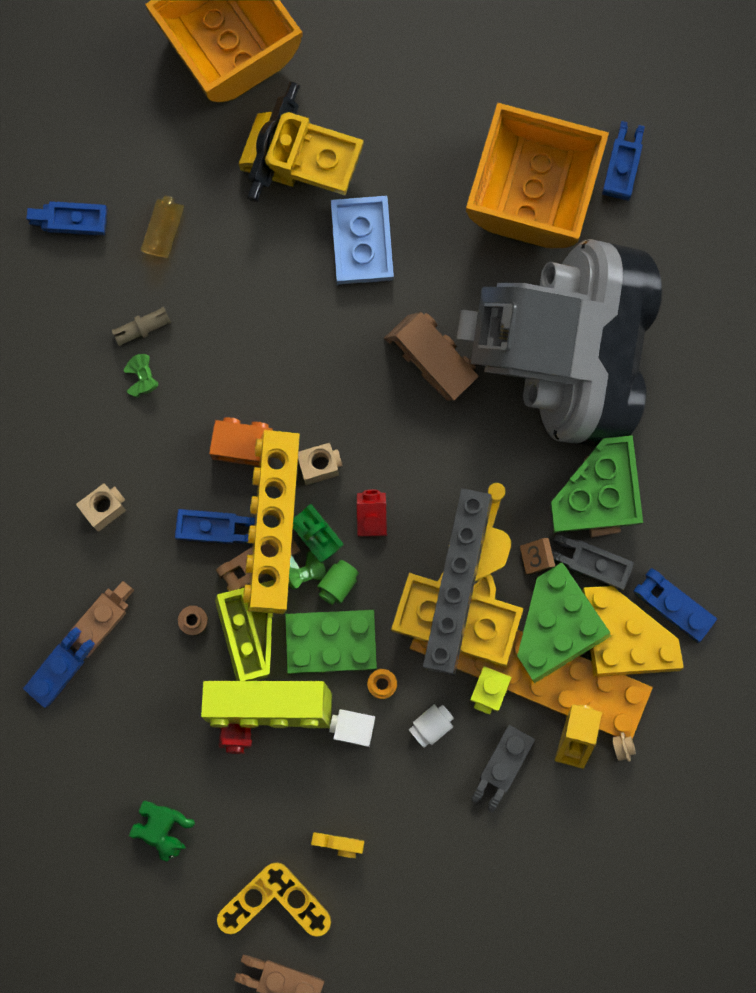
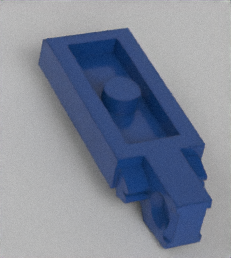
(70, 218)

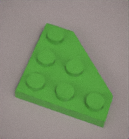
(601, 491)
(558, 624)

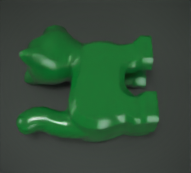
(157, 828)

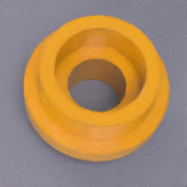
(382, 674)

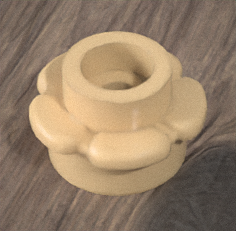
(624, 747)

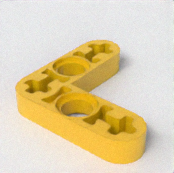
(268, 892)

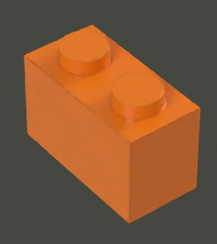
(236, 441)

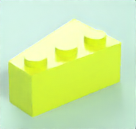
(246, 635)

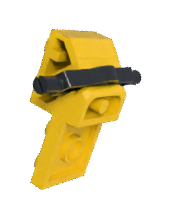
(291, 149)

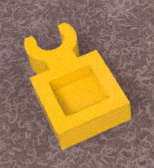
(346, 846)

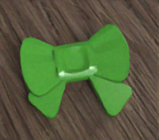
(139, 365)
(312, 570)

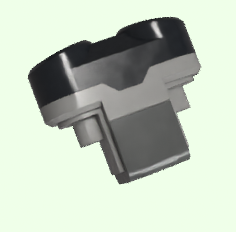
(573, 339)

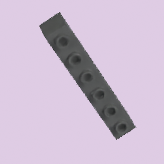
(458, 582)

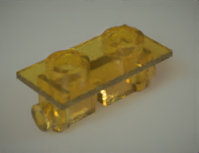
(162, 227)

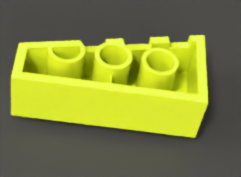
(267, 703)

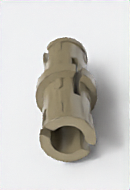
(141, 326)

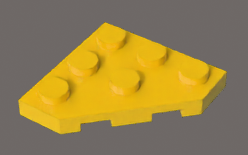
(636, 639)

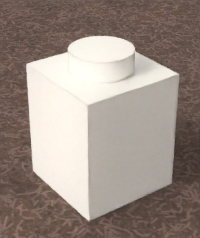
(352, 727)

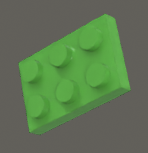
(331, 641)

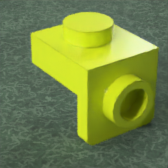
(490, 690)

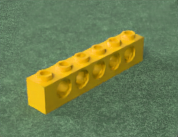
(285, 448)

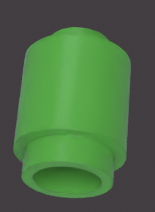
(337, 582)

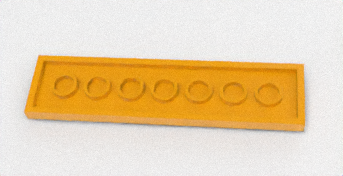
(616, 696)

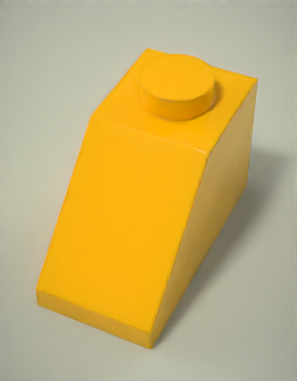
(578, 736)

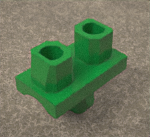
(316, 534)

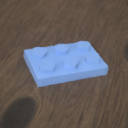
(362, 240)

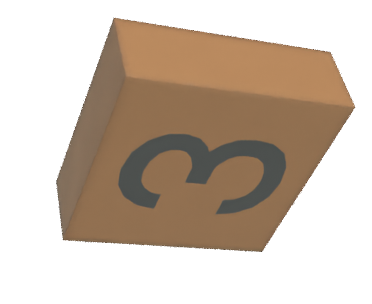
(537, 556)

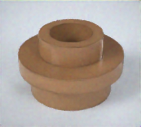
(201, 624)

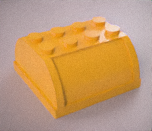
(228, 41)
(535, 177)

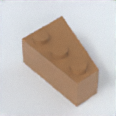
(433, 355)

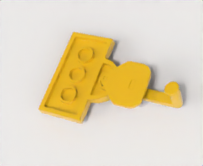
(490, 622)

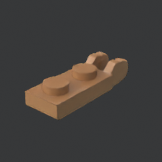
(278, 978)

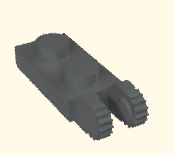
(594, 562)
(504, 764)

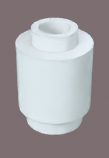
(432, 725)

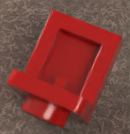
(371, 513)
(235, 738)

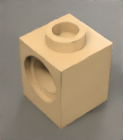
(314, 475)
(89, 506)

